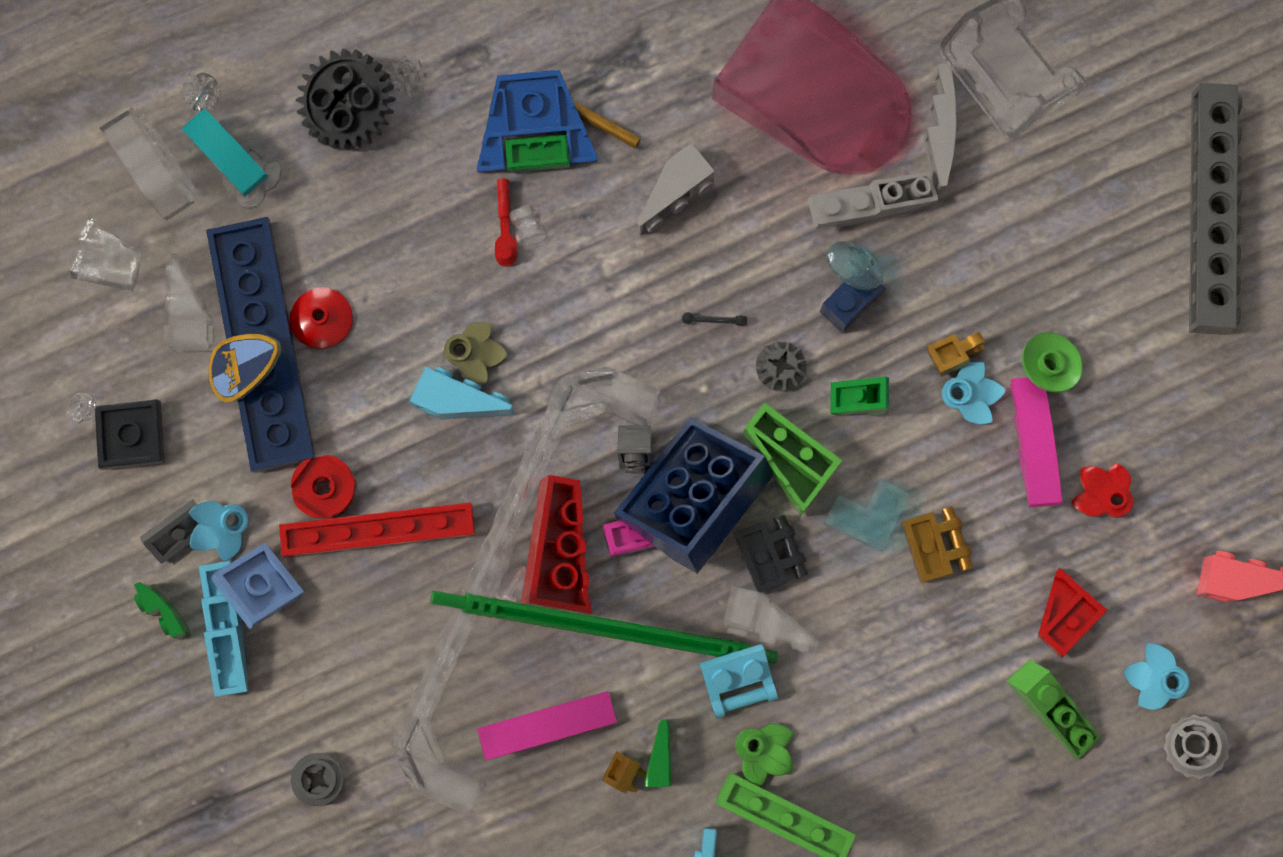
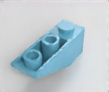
(450, 399)

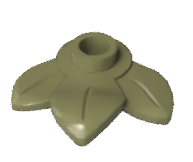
(479, 353)

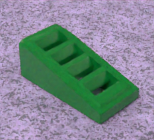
(660, 761)

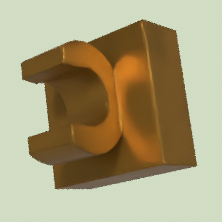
(622, 772)

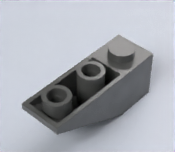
(634, 448)

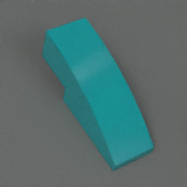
(224, 152)

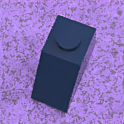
(848, 304)

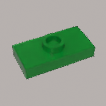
(537, 153)

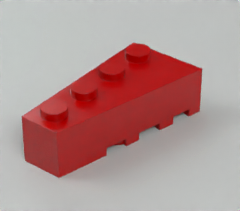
(557, 549)

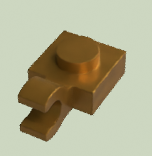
(953, 354)

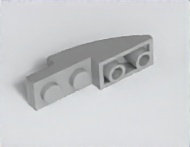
(873, 202)

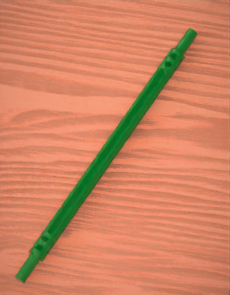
(591, 625)

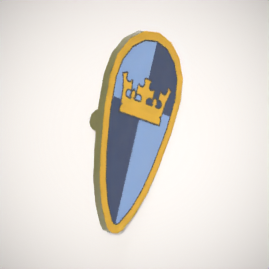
(241, 364)

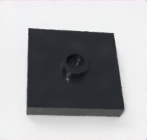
(129, 434)

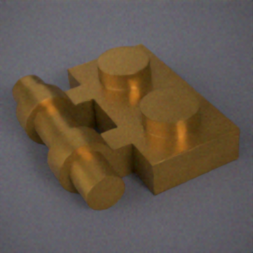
(928, 548)

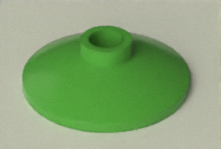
(1059, 355)

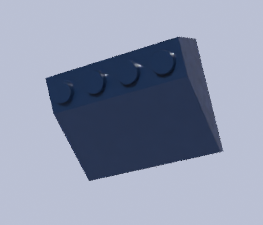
(695, 494)

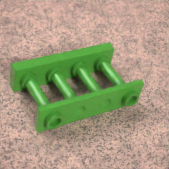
(784, 818)

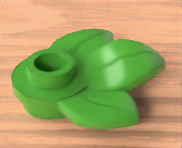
(769, 754)

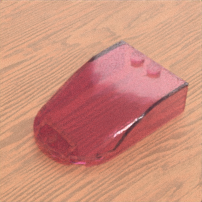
(816, 89)

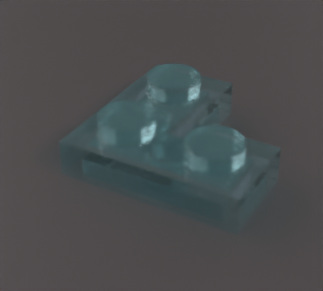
(869, 524)

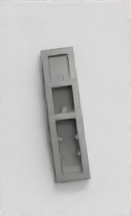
(940, 138)

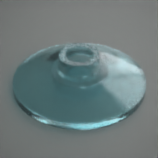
(855, 265)

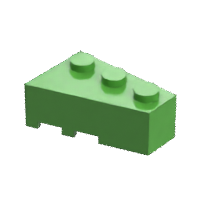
(795, 458)

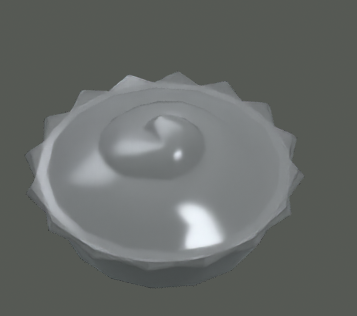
(1204, 751)

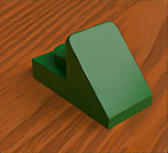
(860, 396)

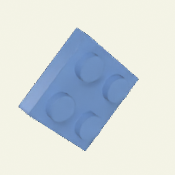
(257, 585)

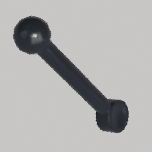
(739, 320)

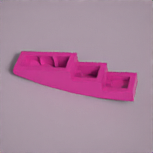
(1036, 444)
(546, 725)

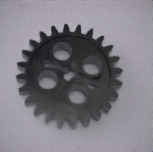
(328, 80)

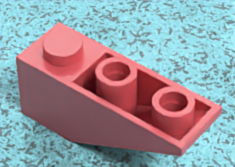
(1235, 580)

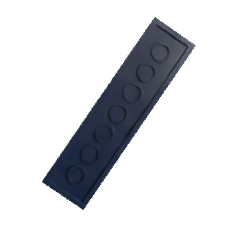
(255, 303)

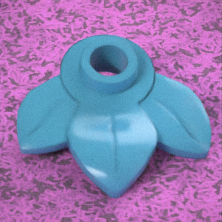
(976, 393)
(213, 528)
(1152, 677)

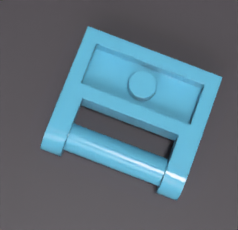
(737, 671)

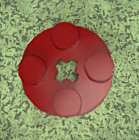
(320, 469)

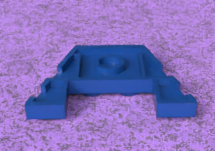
(529, 106)

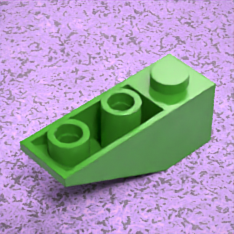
(1053, 708)

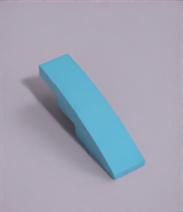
(222, 636)

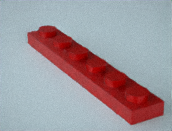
(377, 529)

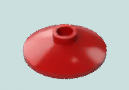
(329, 330)

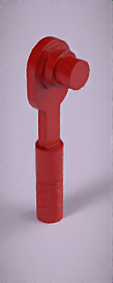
(505, 244)

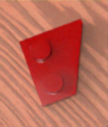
(1068, 614)

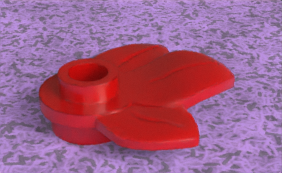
(1101, 488)

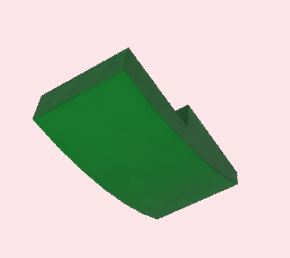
(155, 603)

